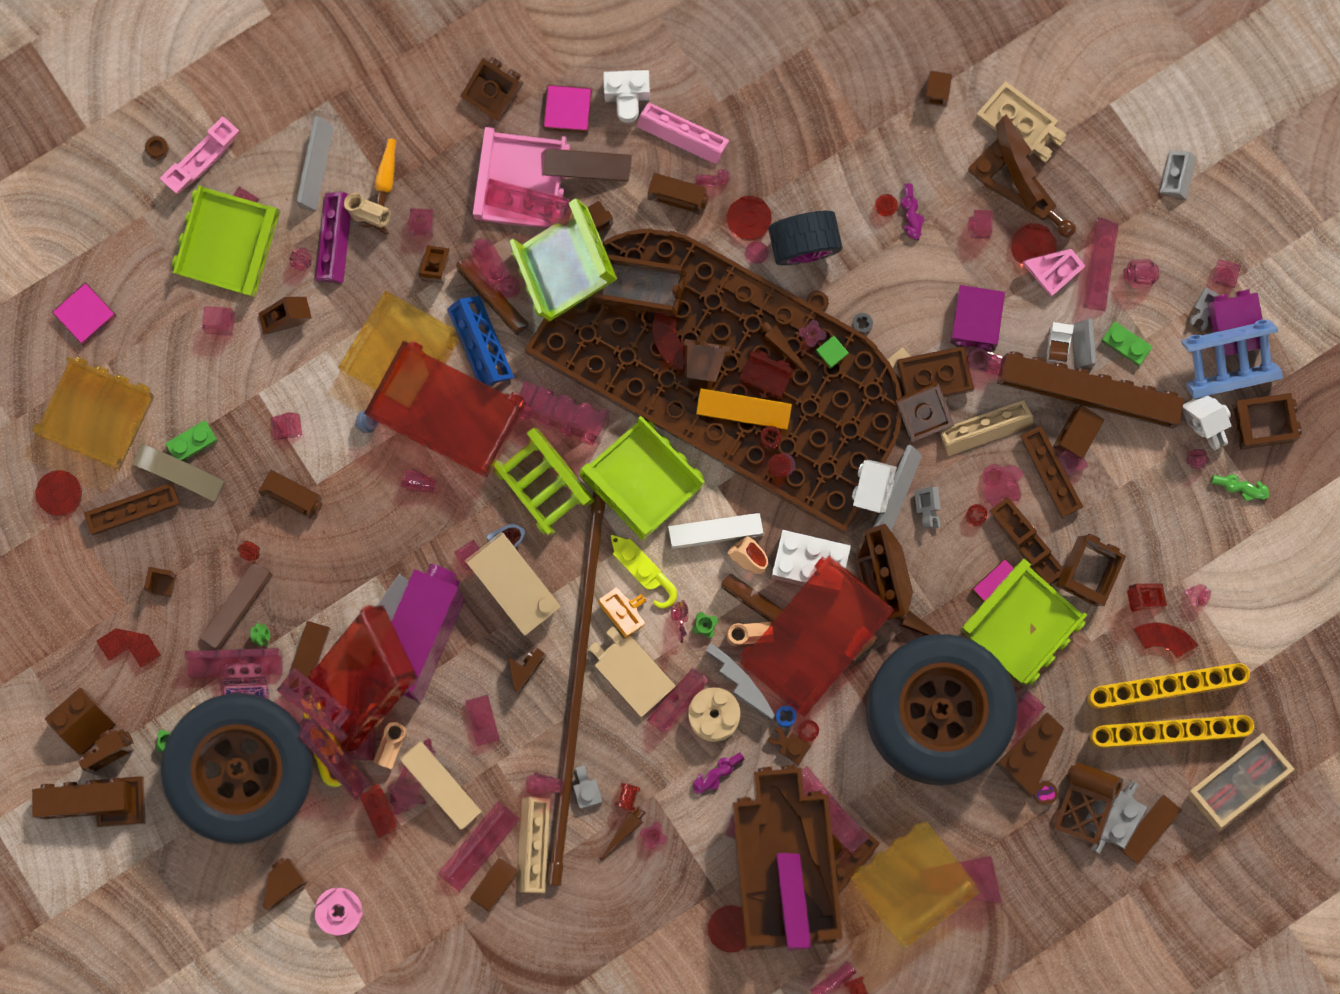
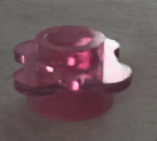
(812, 327)
(654, 829)

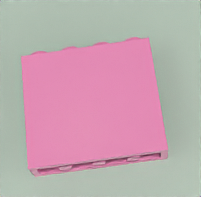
(516, 162)

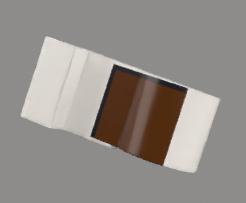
(1059, 343)

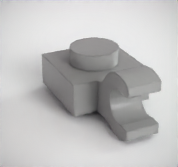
(927, 503)
(587, 791)

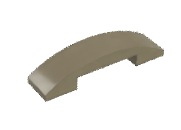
(178, 472)

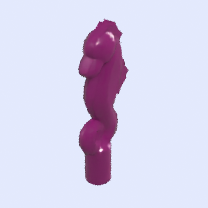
(914, 220)
(711, 781)

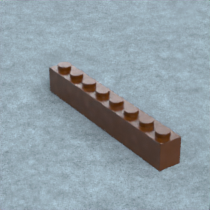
(1090, 390)

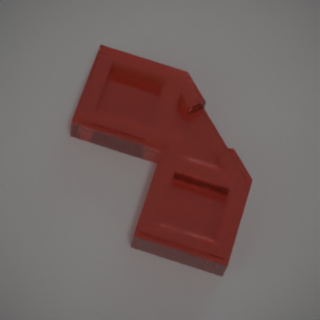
(121, 640)

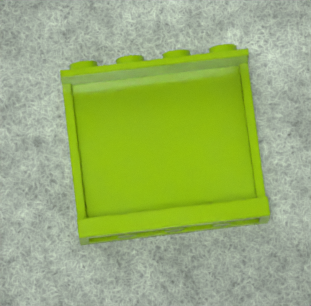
(226, 241)
(642, 478)
(1006, 619)

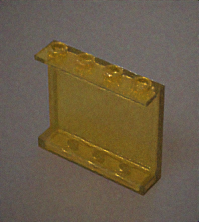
(381, 338)
(95, 413)
(914, 884)

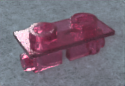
(489, 261)

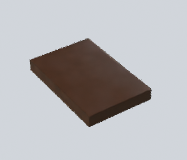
(945, 366)

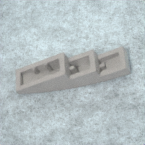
(746, 689)

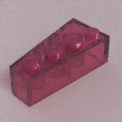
(564, 414)

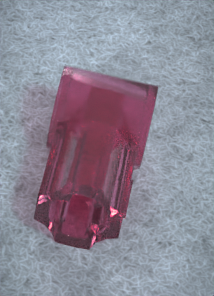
(990, 362)

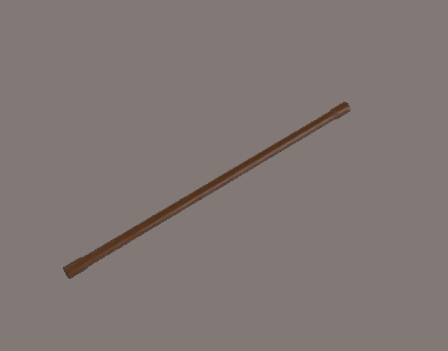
(556, 864)

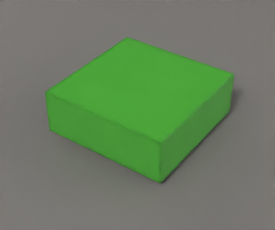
(832, 352)

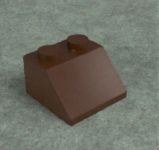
(79, 721)

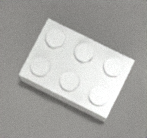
(800, 553)

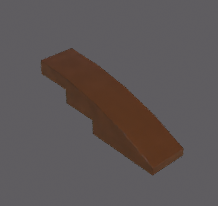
(1015, 154)
(1027, 541)

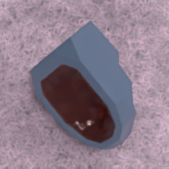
(512, 531)

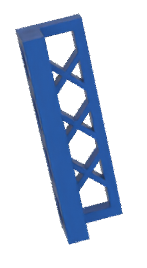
(475, 342)

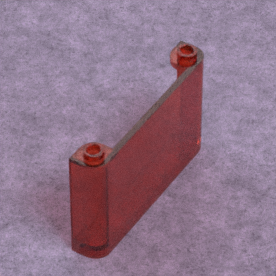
(449, 412)
(816, 635)
(365, 674)

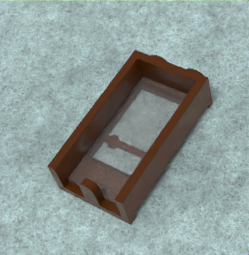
(644, 286)

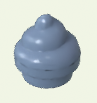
(365, 423)

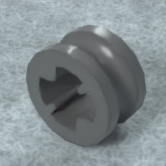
(869, 323)

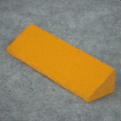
(743, 409)

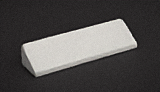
(715, 531)

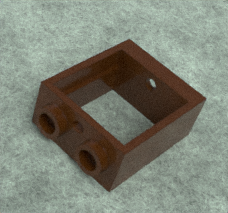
(1243, 424)
(1100, 596)

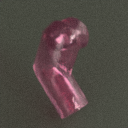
(721, 178)

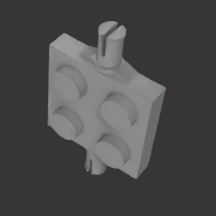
(1122, 821)

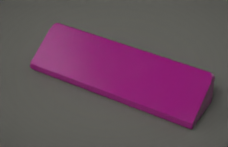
(333, 239)
(793, 901)

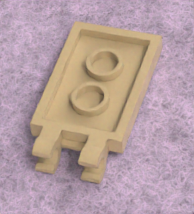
(1029, 119)
(632, 672)

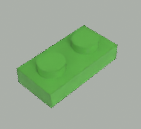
(1126, 344)
(192, 441)

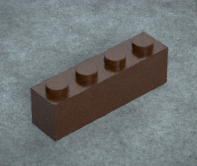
(81, 800)

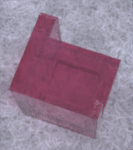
(218, 320)
(1028, 709)

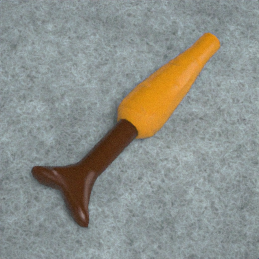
(384, 179)

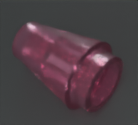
(417, 481)
(542, 784)

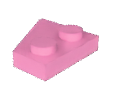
(1054, 269)

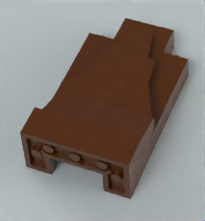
(784, 823)

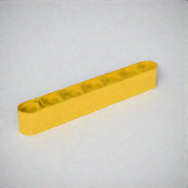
(1179, 686)
(1182, 728)

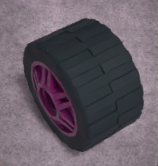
(805, 238)

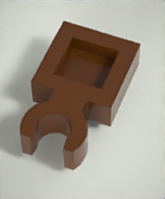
(792, 747)

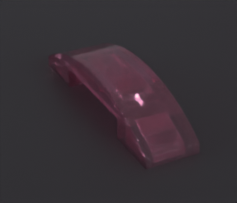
(842, 825)

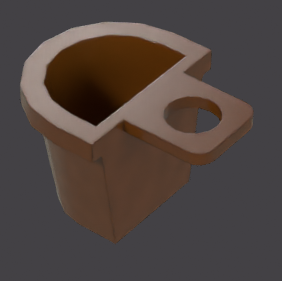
(703, 359)

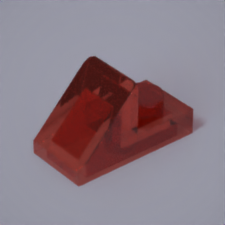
(1146, 596)

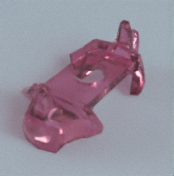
(403, 795)

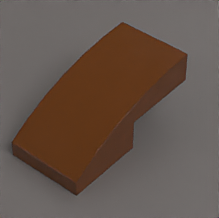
(494, 884)

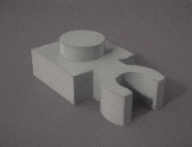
(1201, 305)

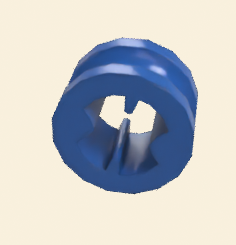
(786, 709)

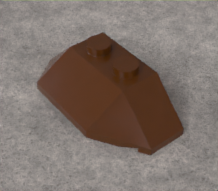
(884, 569)

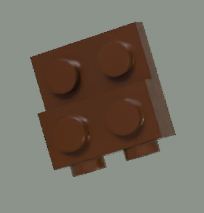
(492, 87)
(111, 747)

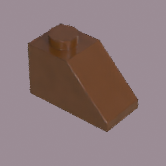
(284, 314)
(282, 882)

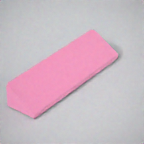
(682, 133)

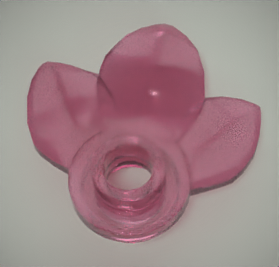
(1004, 486)
(680, 615)

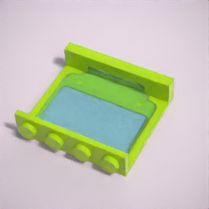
(564, 264)

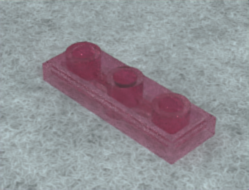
(677, 700)

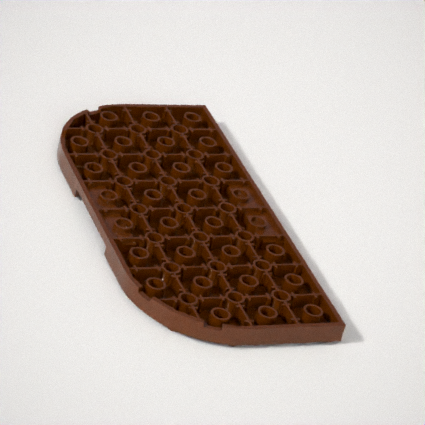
(835, 412)

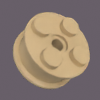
(711, 701)

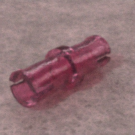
(834, 980)

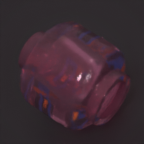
(1141, 273)

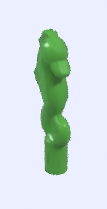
(1249, 491)

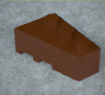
(1031, 754)

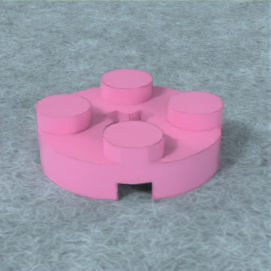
(325, 909)

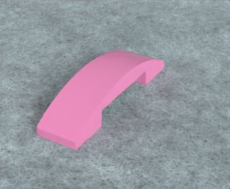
(201, 157)

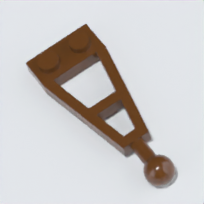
(990, 163)

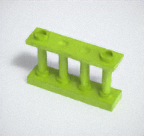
(565, 477)

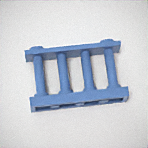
(1245, 375)

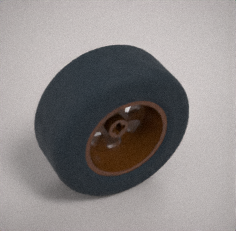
(981, 682)
(196, 796)

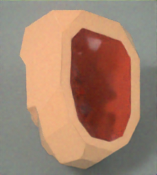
(749, 555)

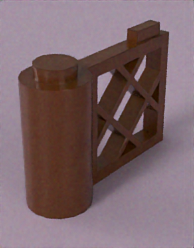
(1090, 783)

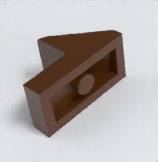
(434, 264)
(521, 674)

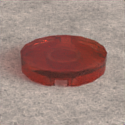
(749, 218)
(1032, 242)
(58, 493)
(726, 929)

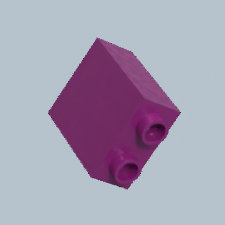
(426, 621)

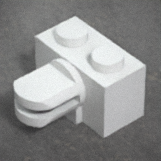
(626, 90)
(1208, 419)
(874, 486)

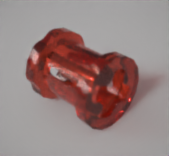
(627, 797)
(856, 985)

